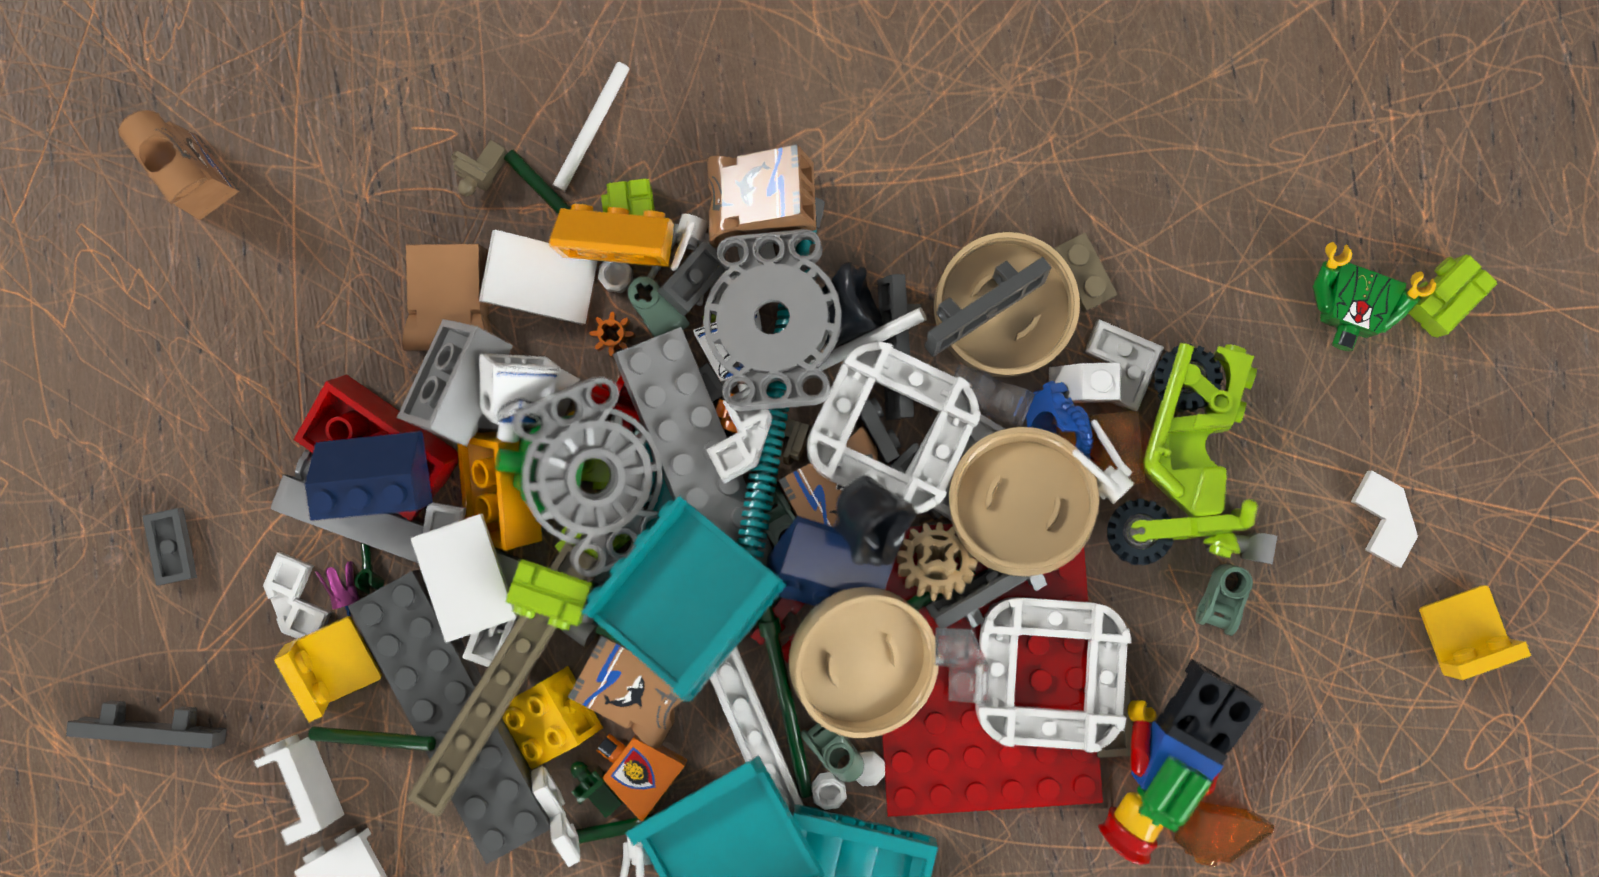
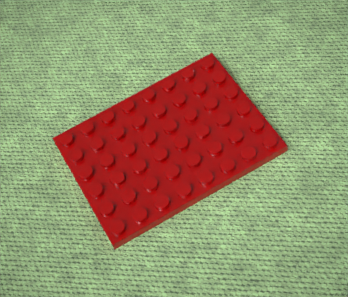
(953, 765)

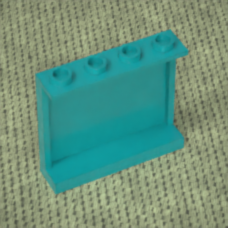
(683, 598)
(728, 831)

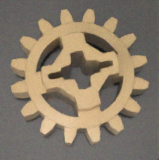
(935, 575)

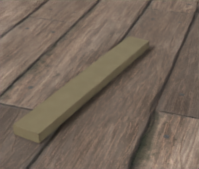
(488, 701)

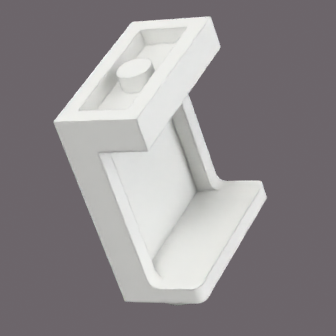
(307, 784)
(348, 859)

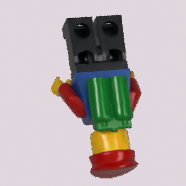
(1177, 758)

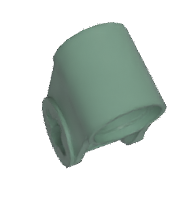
(658, 313)
(780, 518)
(1224, 601)
(830, 748)

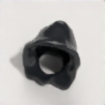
(856, 304)
(873, 517)

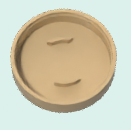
(1029, 330)
(1023, 501)
(863, 662)

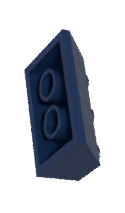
(368, 476)
(818, 563)

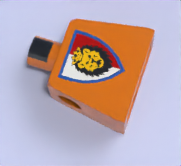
(639, 772)

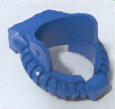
(1069, 418)

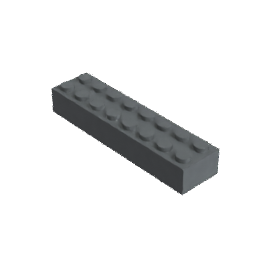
(432, 690)

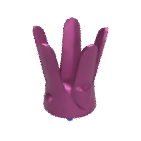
(339, 596)

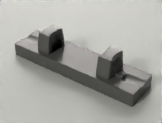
(1010, 289)
(892, 306)
(982, 590)
(114, 727)

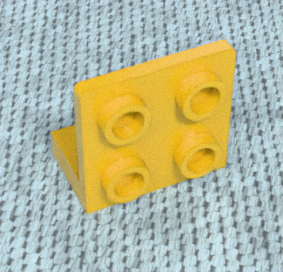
(1470, 634)
(327, 666)
(548, 721)

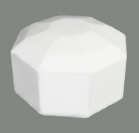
(615, 276)
(873, 768)
(828, 791)

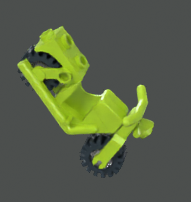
(1179, 461)

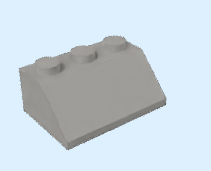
(448, 382)

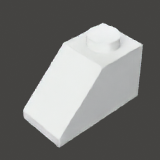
(1089, 381)

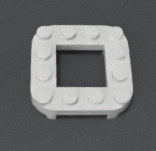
(915, 380)
(1104, 673)

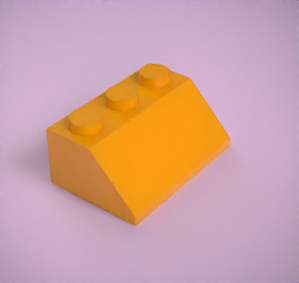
(613, 236)
(493, 493)

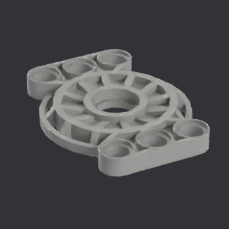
(782, 354)
(567, 445)

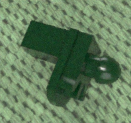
(594, 788)

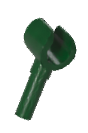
(366, 576)

